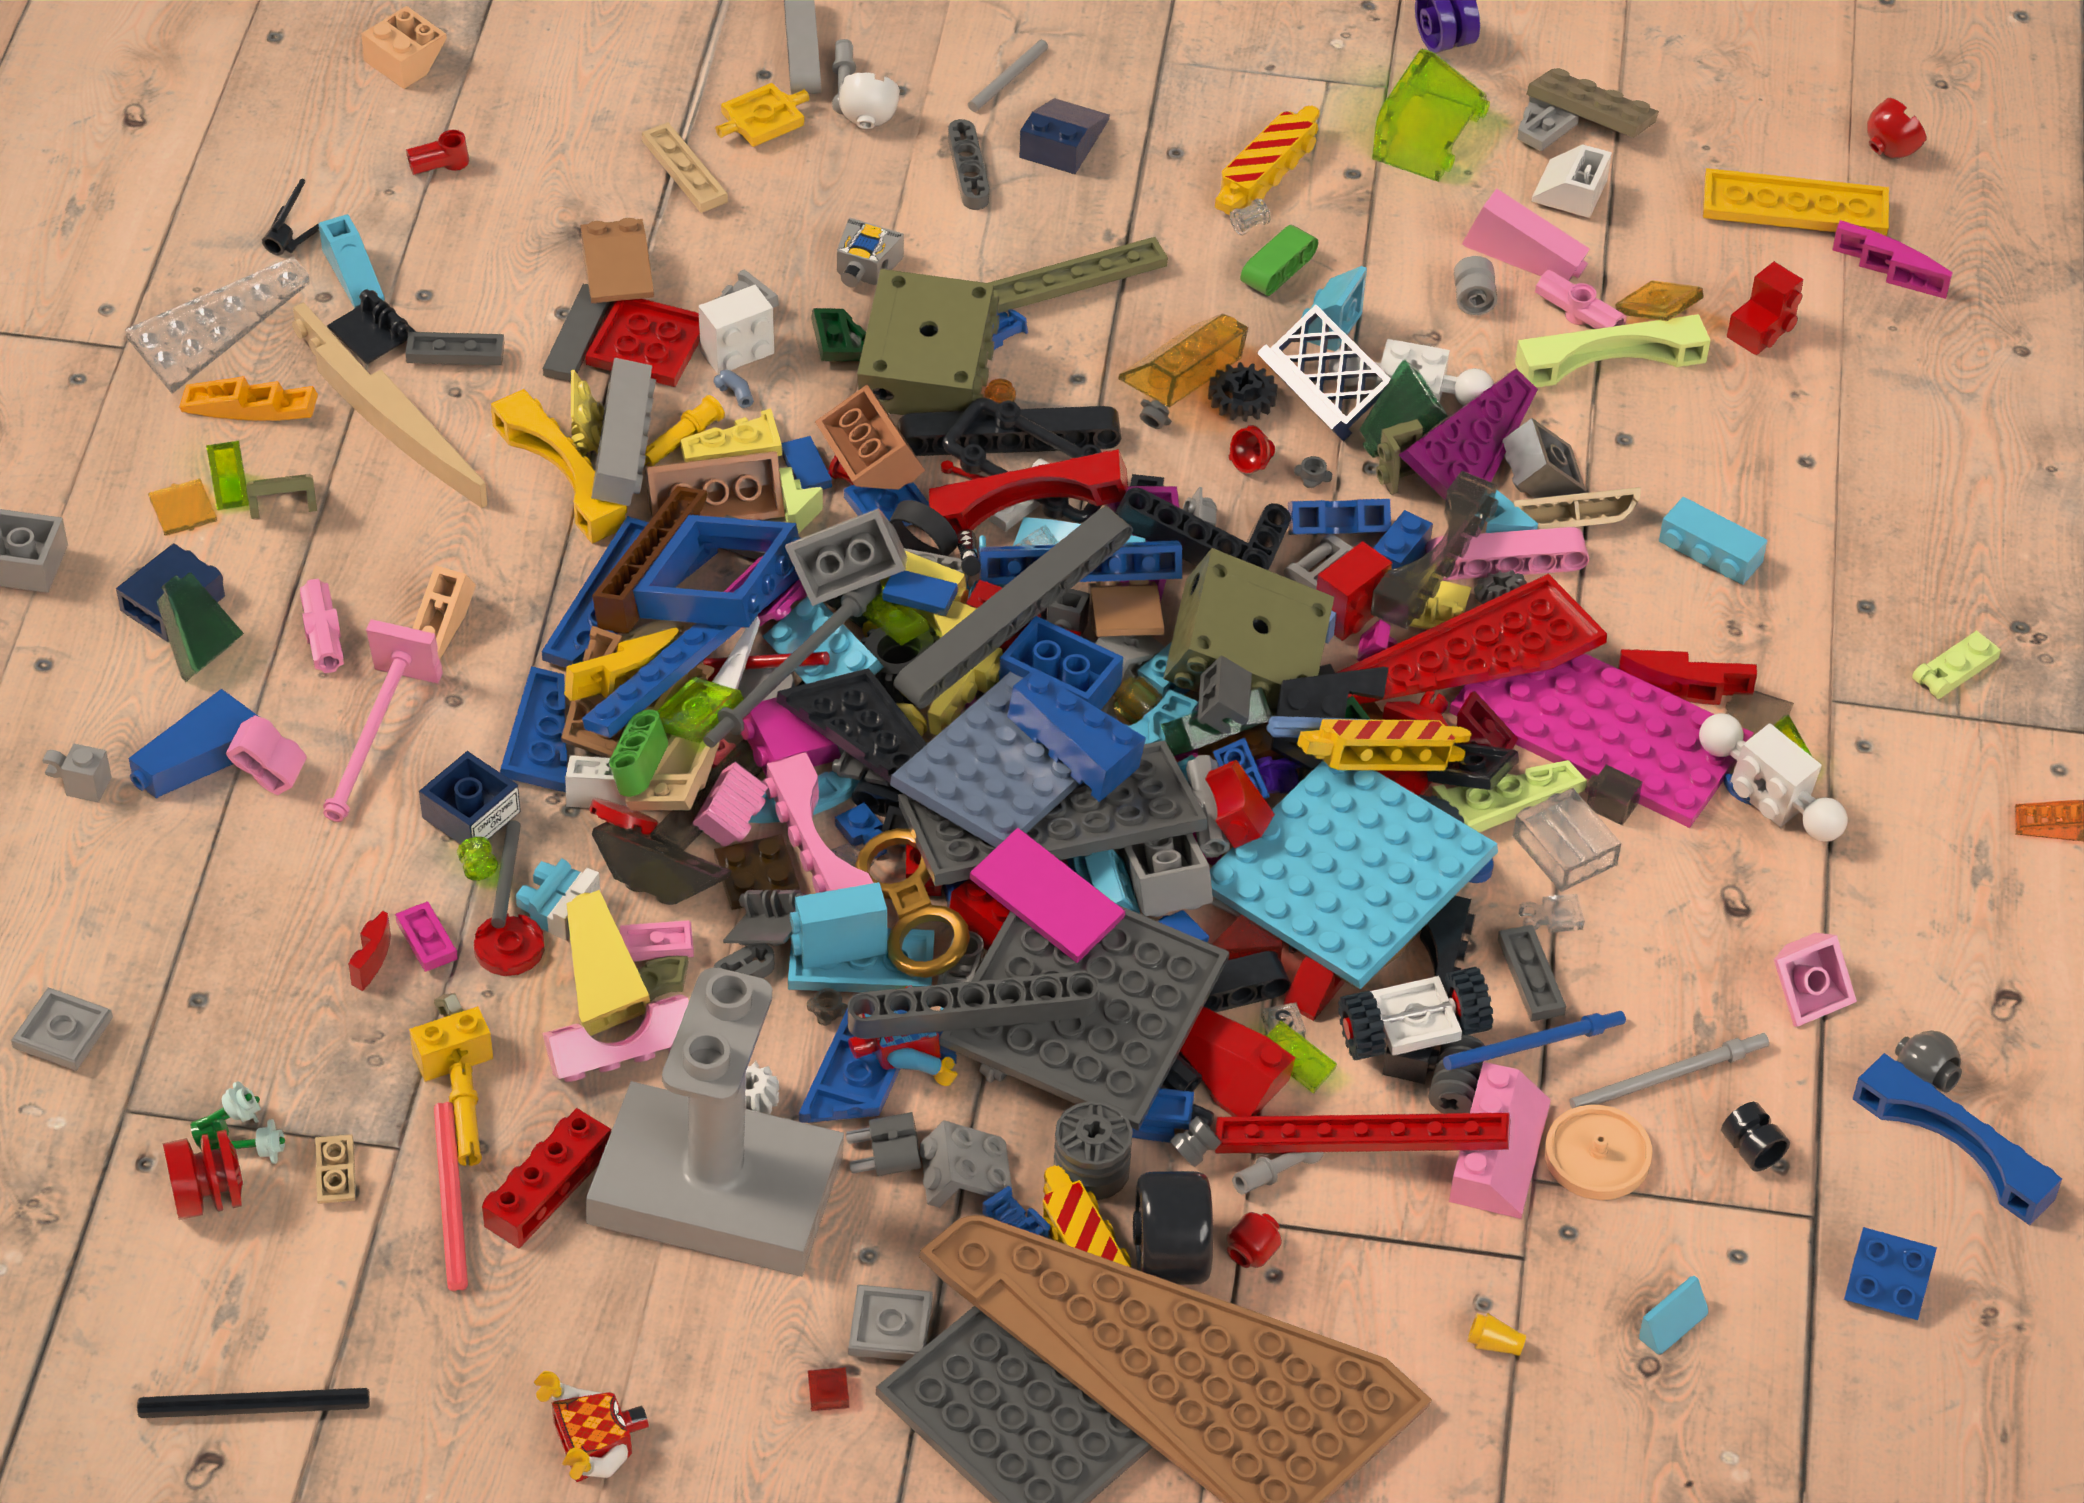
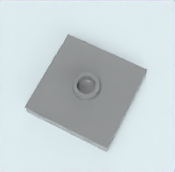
(62, 1028)
(889, 1322)

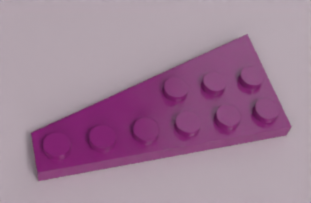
(1473, 435)

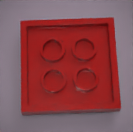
(647, 335)

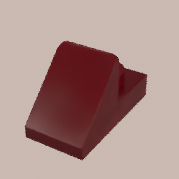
(1484, 724)

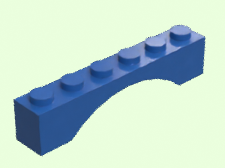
(1899, 1095)

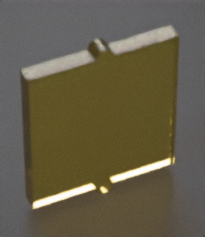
(182, 507)

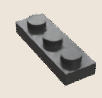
(455, 348)
(1531, 973)

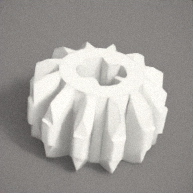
(761, 1089)

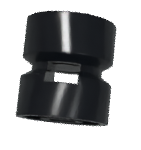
(1758, 1139)

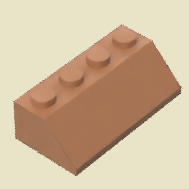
(869, 443)
(735, 485)

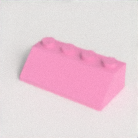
(1501, 1178)

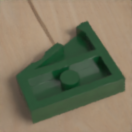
(837, 335)

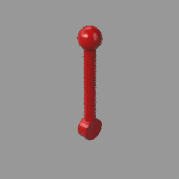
(947, 467)

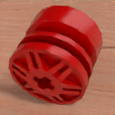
(203, 1174)

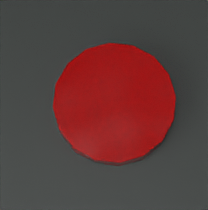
(622, 816)
(511, 948)

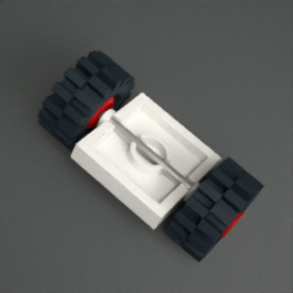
(1416, 1014)

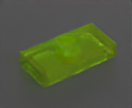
(1311, 1064)

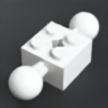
(1431, 363)
(1774, 776)

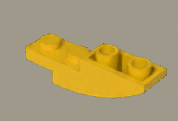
(612, 670)

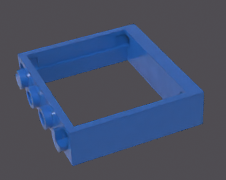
(660, 599)

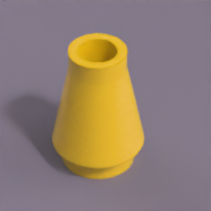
(1495, 1335)

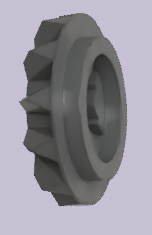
(1495, 584)

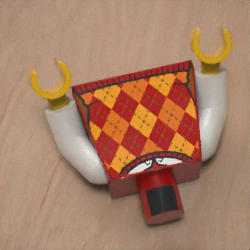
(590, 1427)

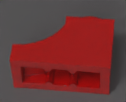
(1240, 806)

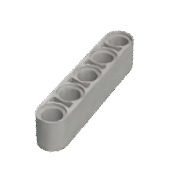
(802, 46)

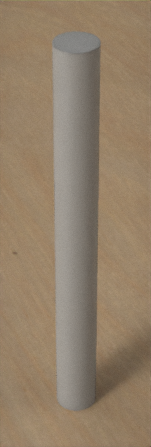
(1008, 75)

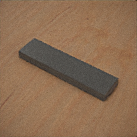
(575, 336)

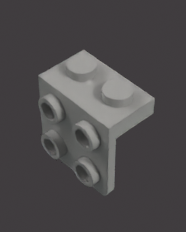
(965, 1160)

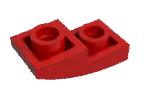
(375, 945)

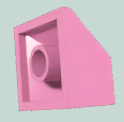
(1814, 977)

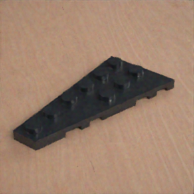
(858, 718)

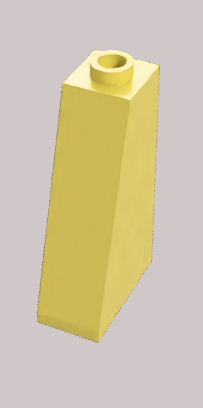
(604, 972)

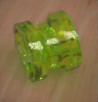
(477, 858)

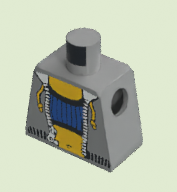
(866, 250)

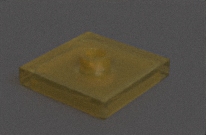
(1659, 300)

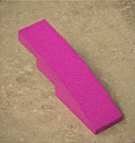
(1900, 262)

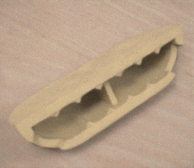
(1581, 508)

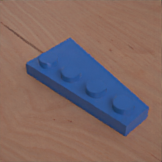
(535, 744)

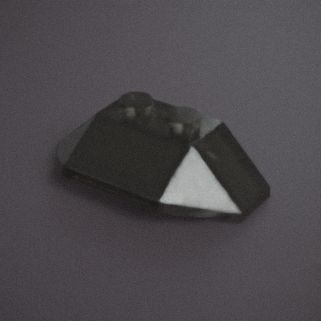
(654, 866)

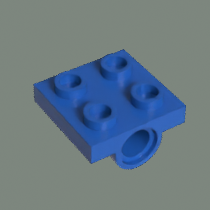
(1890, 1273)

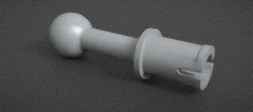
(842, 66)
(1266, 1170)

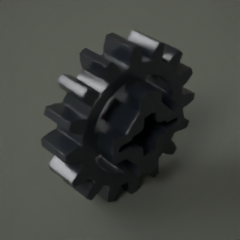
(1242, 391)

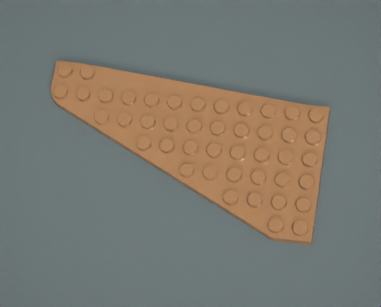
(1207, 1383)

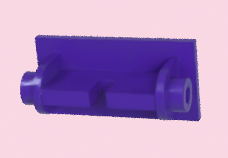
(1278, 774)

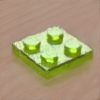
(696, 708)

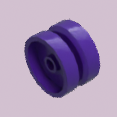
(1447, 23)

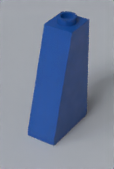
(190, 746)

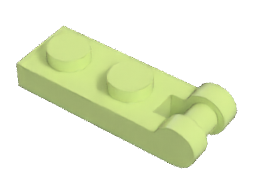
(1957, 664)

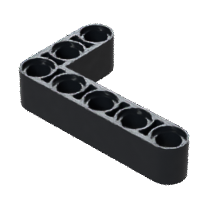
(1162, 521)

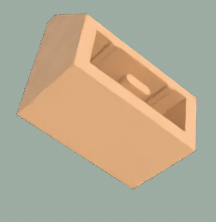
(402, 46)

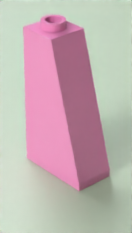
(1524, 239)

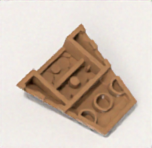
(574, 733)

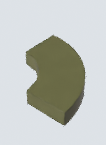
(664, 975)

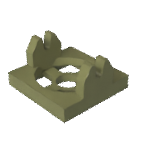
(280, 485)

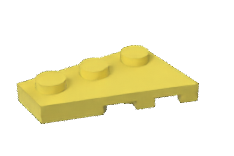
(742, 439)

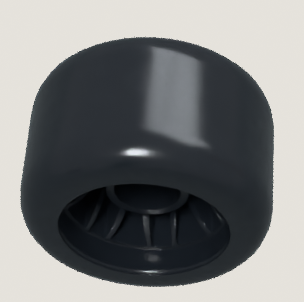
(1174, 1226)

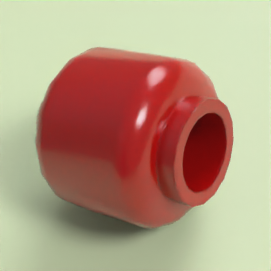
(1253, 1240)

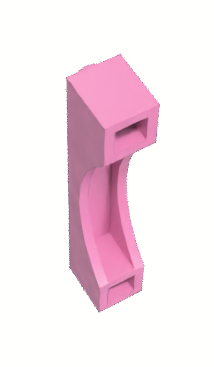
(796, 794)

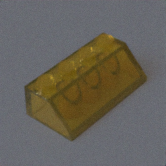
(1188, 359)

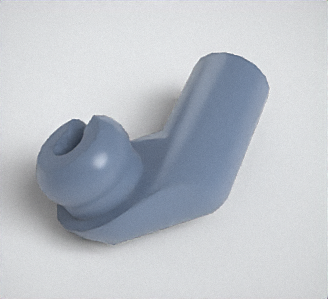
(737, 384)

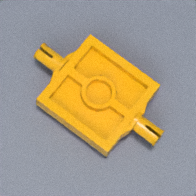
(762, 114)

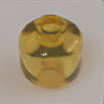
(1135, 698)

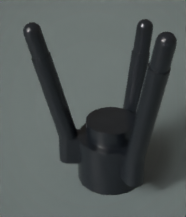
(280, 234)

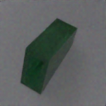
(1402, 400)
(194, 624)
(1188, 734)

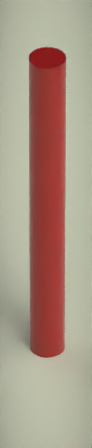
(772, 661)

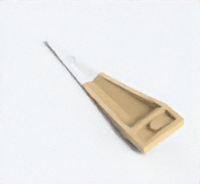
(685, 762)

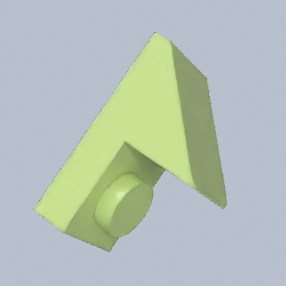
(799, 504)

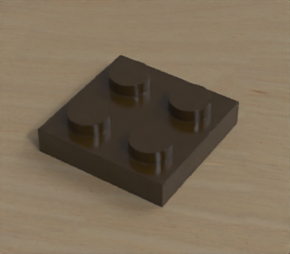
(756, 866)

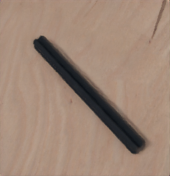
(253, 1403)

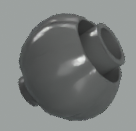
(1931, 1058)

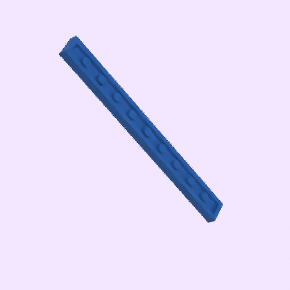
(665, 671)

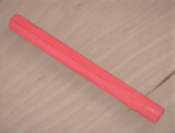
(450, 1197)

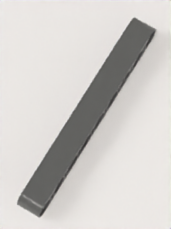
(1012, 607)

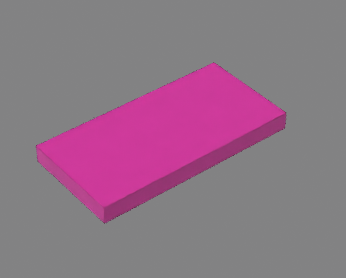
(1047, 895)

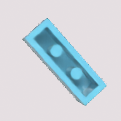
(1713, 540)

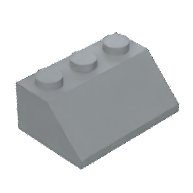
(847, 556)

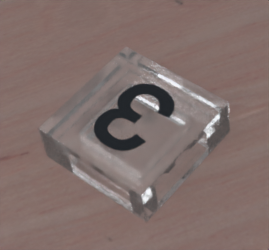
(1287, 1013)

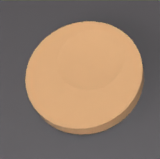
(1598, 1152)

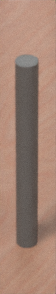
(506, 874)

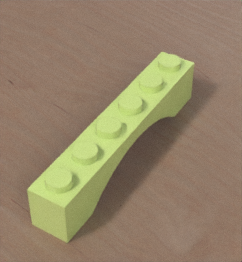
(1673, 342)

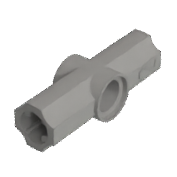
(1211, 841)

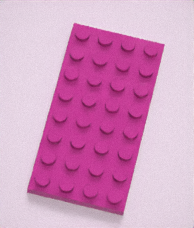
(1612, 719)

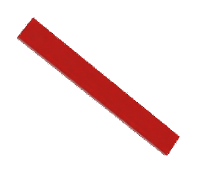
(1363, 1133)

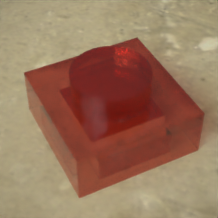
(828, 1389)

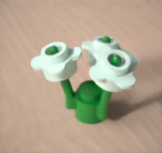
(240, 1104)

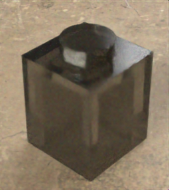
(1613, 794)

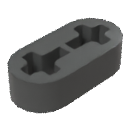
(742, 961)

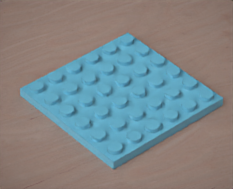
(1350, 869)

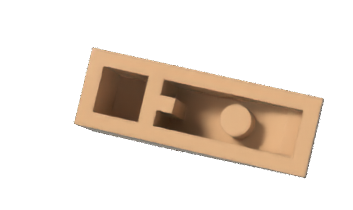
(444, 605)

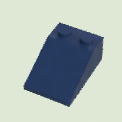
(1061, 134)

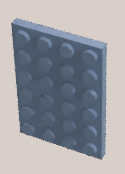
(986, 771)

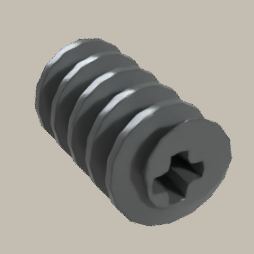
(1455, 1089)

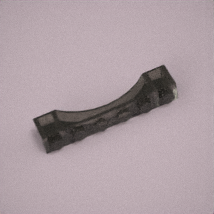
(1406, 589)

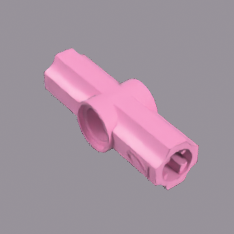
(1578, 302)
(321, 626)

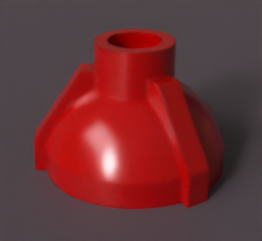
(1251, 449)

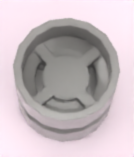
(1475, 285)

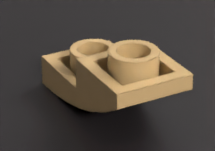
(335, 1169)

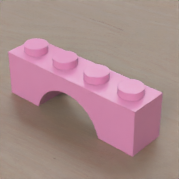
(575, 1051)

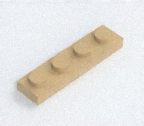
(684, 167)

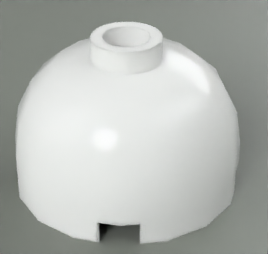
(868, 100)

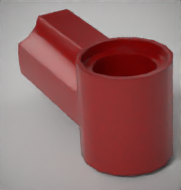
(447, 152)

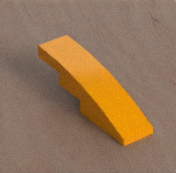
(240, 401)

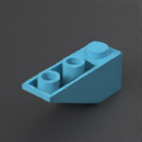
(348, 257)

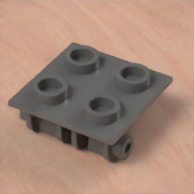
(765, 917)

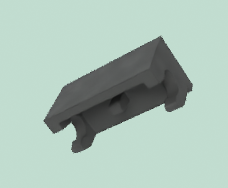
(1224, 694)

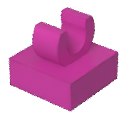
(1375, 640)

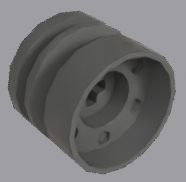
(1094, 1147)

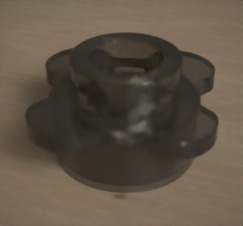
(823, 999)

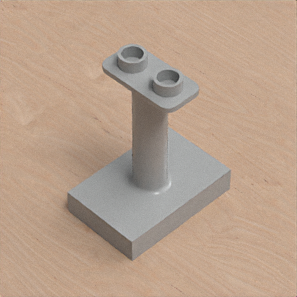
(701, 1166)

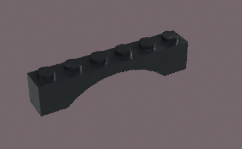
(1445, 945)

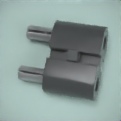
(892, 1144)

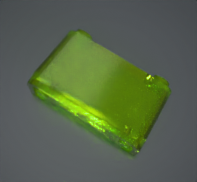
(1426, 117)

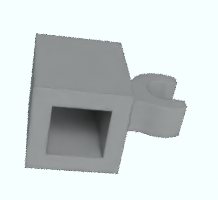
(83, 771)

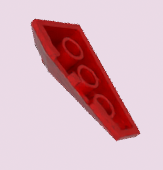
(1236, 1063)

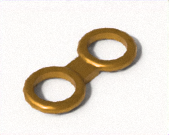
(913, 909)

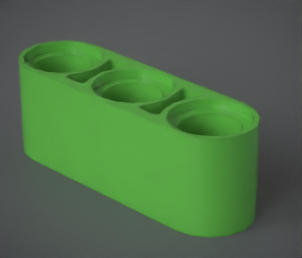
(1279, 260)
(638, 753)

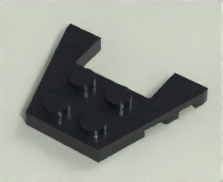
(1323, 698)

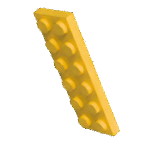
(1793, 201)

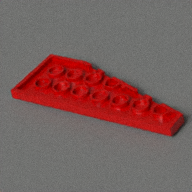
(1503, 638)

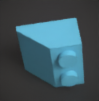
(1341, 302)

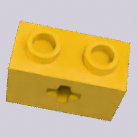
(449, 1041)

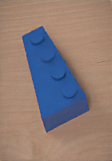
(1077, 733)

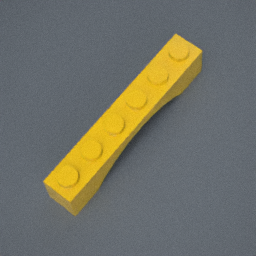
(526, 426)

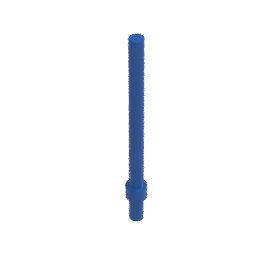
(1589, 1025)

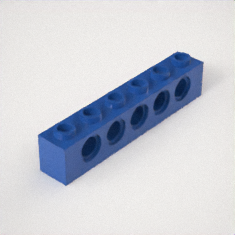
(1131, 562)

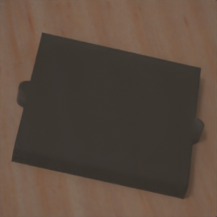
(1757, 709)

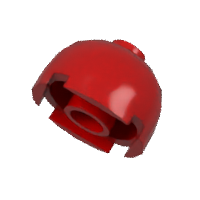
(1893, 131)

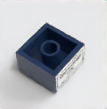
(469, 799)

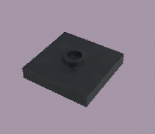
(1481, 767)

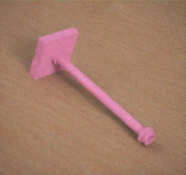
(400, 653)

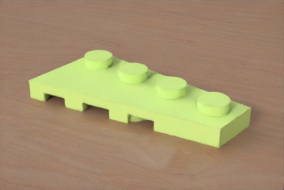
(1489, 808)

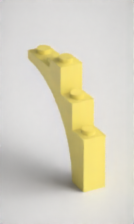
(983, 676)

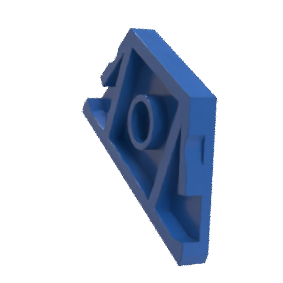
(847, 1085)

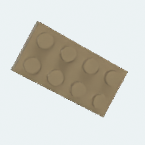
(1592, 102)

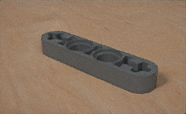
(968, 164)

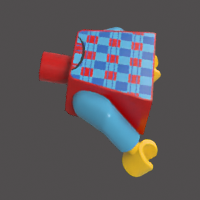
(907, 1052)

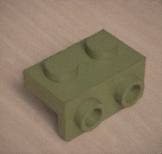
(1393, 442)

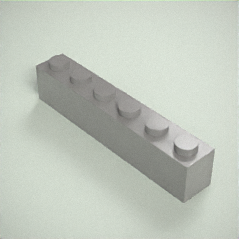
(624, 432)

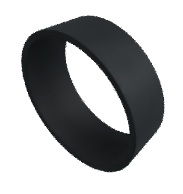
(927, 520)

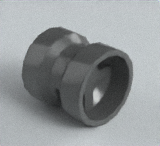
(1196, 1141)

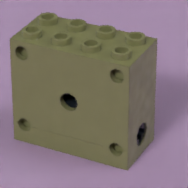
(928, 342)
(1250, 618)

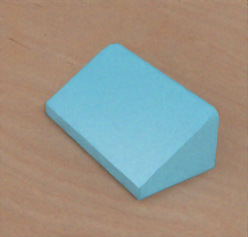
(1112, 878)
(1674, 1316)

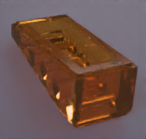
(2069, 811)

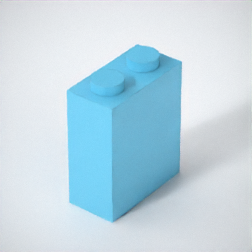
(839, 925)

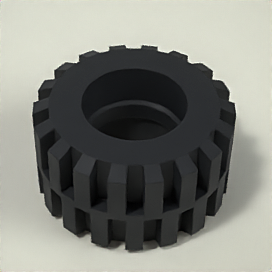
(895, 657)

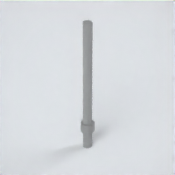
(1731, 1050)

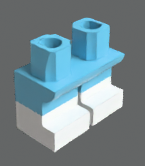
(557, 887)

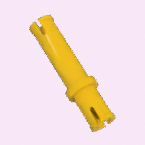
(464, 1102)

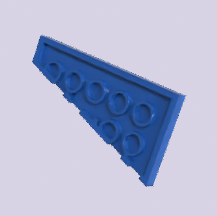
(573, 632)

